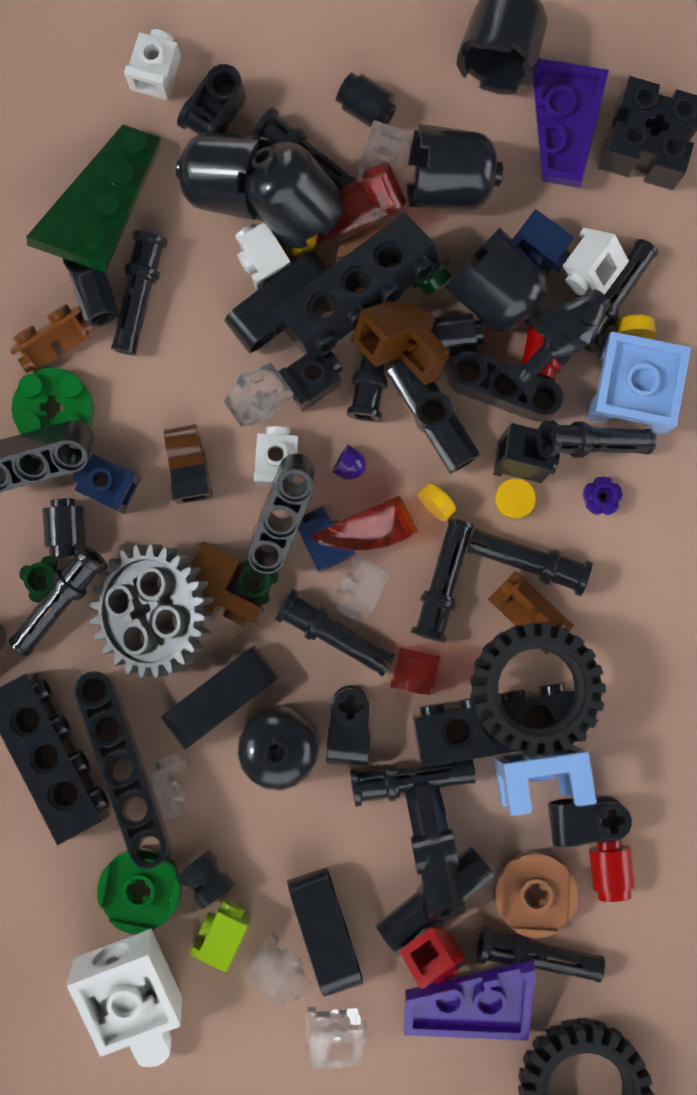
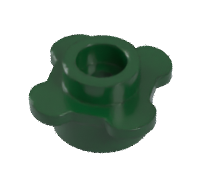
(436, 279)
(32, 574)
(258, 593)

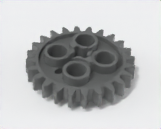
(151, 610)

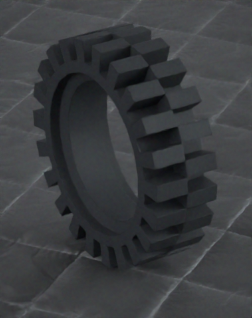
(587, 689)
(577, 1040)

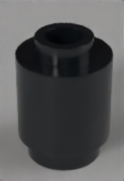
(366, 100)
(459, 333)
(63, 527)

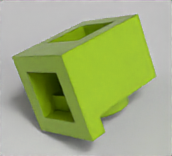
(222, 935)

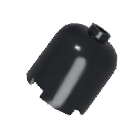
(503, 44)
(452, 168)
(214, 172)
(292, 194)
(502, 286)
(289, 730)

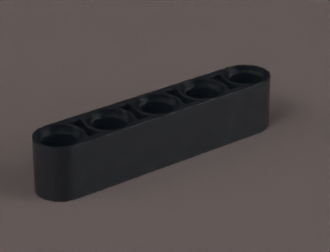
(108, 754)

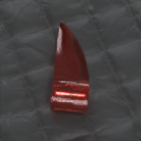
(367, 200)
(370, 529)

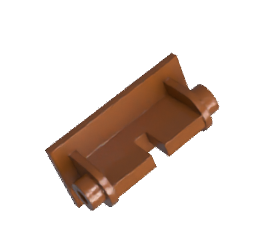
(36, 344)
(525, 605)

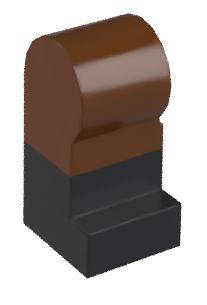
(187, 464)

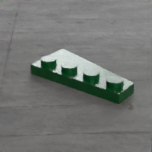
(99, 202)

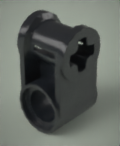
(210, 110)
(348, 734)
(582, 825)

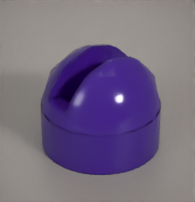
(350, 464)

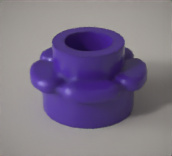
(595, 504)

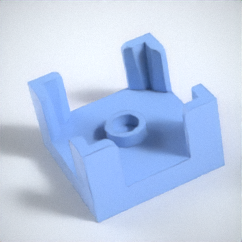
(640, 381)
(571, 768)

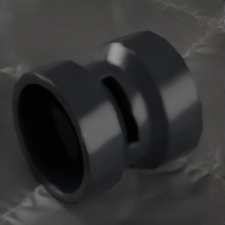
(205, 879)

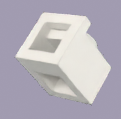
(156, 75)
(261, 254)
(594, 262)
(274, 438)

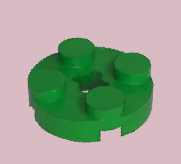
(45, 384)
(120, 903)

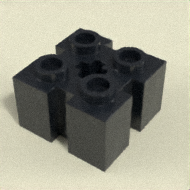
(659, 155)

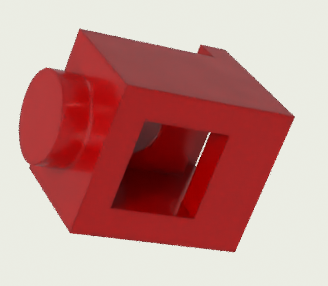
(432, 957)

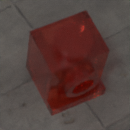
(414, 671)

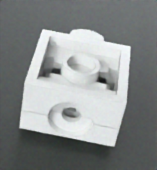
(128, 998)

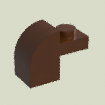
(401, 332)
(220, 573)

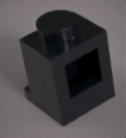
(310, 391)
(519, 455)

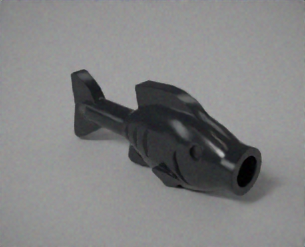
(565, 331)

